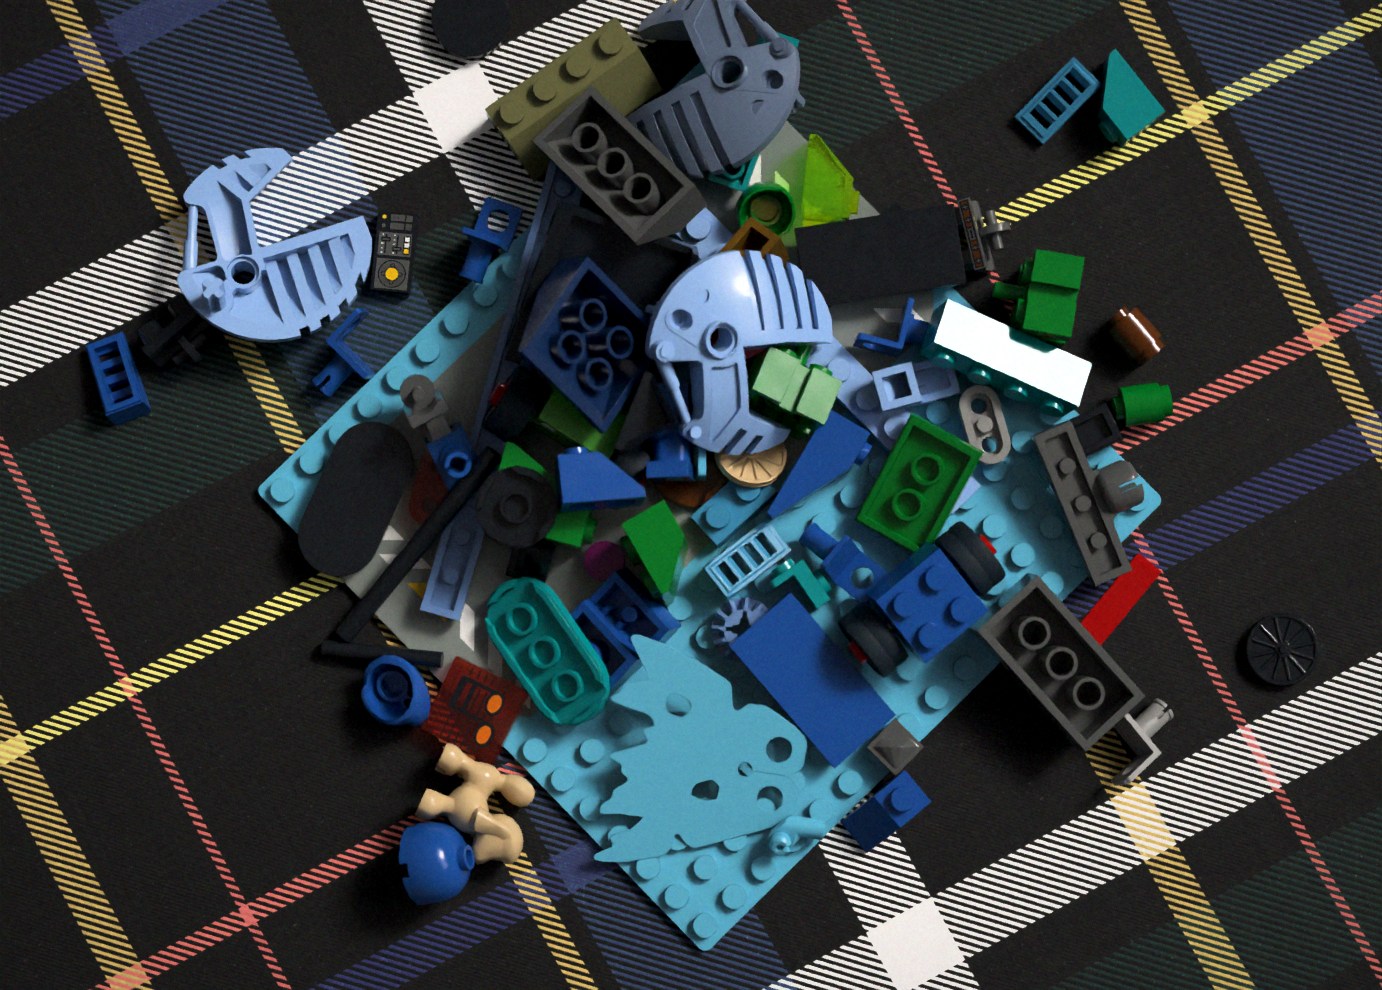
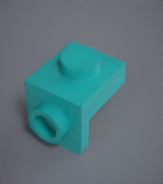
(812, 584)

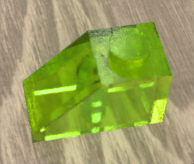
(826, 186)

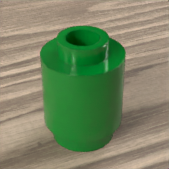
(1142, 404)

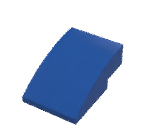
(616, 613)

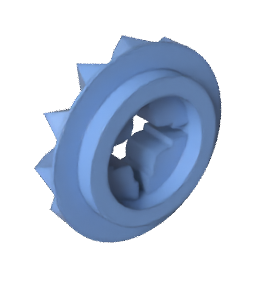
(729, 616)

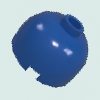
(436, 862)

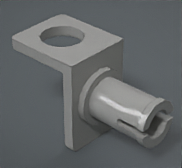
(1138, 736)

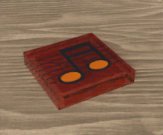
(475, 710)

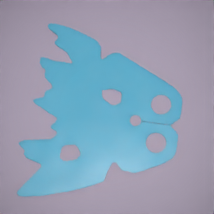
(692, 750)

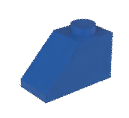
(593, 482)
(885, 811)

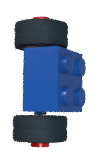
(924, 601)

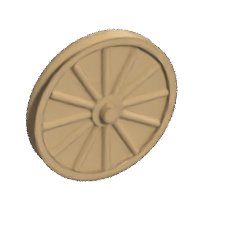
(753, 469)

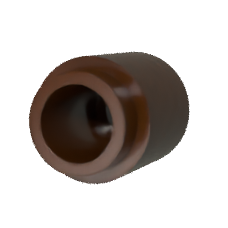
(1135, 335)

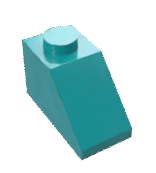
(1124, 102)

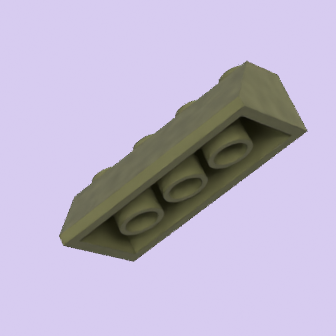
(603, 59)

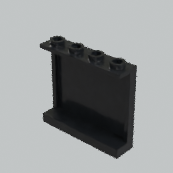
(637, 270)

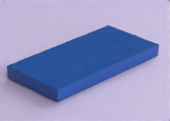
(811, 679)

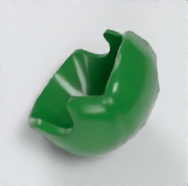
(768, 205)

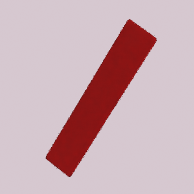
(1120, 598)

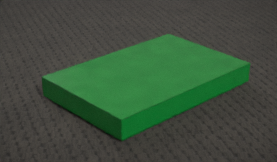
(918, 484)

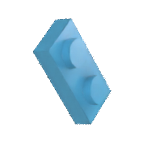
(731, 510)

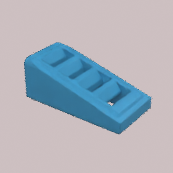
(1082, 76)
(720, 580)

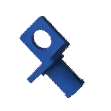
(485, 241)
(909, 330)
(346, 359)
(452, 454)
(841, 560)

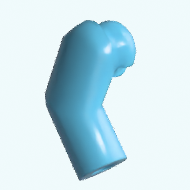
(791, 829)

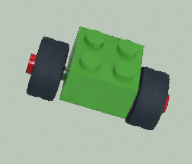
(533, 401)

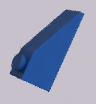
(824, 459)

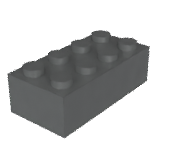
(1057, 661)

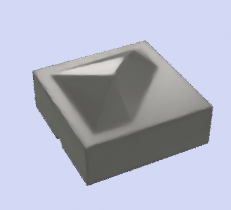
(895, 747)

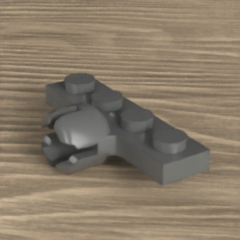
(1089, 499)

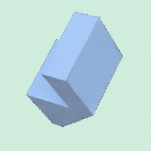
(914, 385)

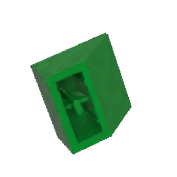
(661, 548)

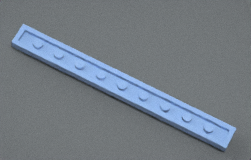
(857, 389)

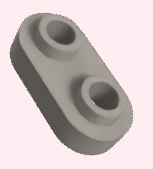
(985, 425)

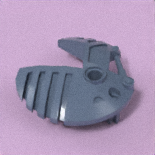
(710, 118)

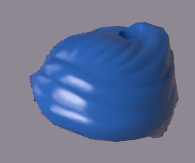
(389, 685)

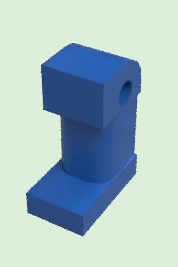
(672, 452)

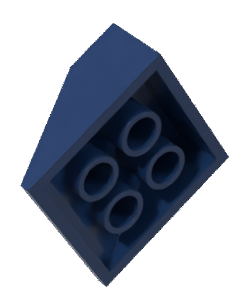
(587, 340)

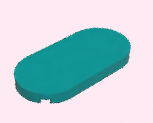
(547, 651)

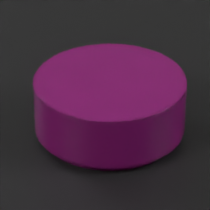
(603, 559)

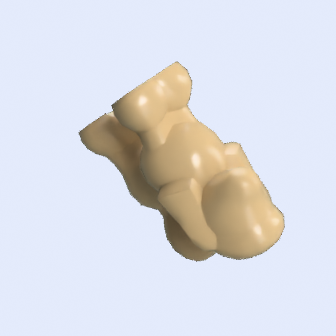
(467, 808)

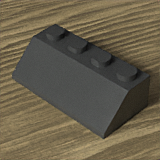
(620, 169)

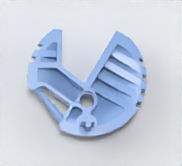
(293, 280)
(752, 307)

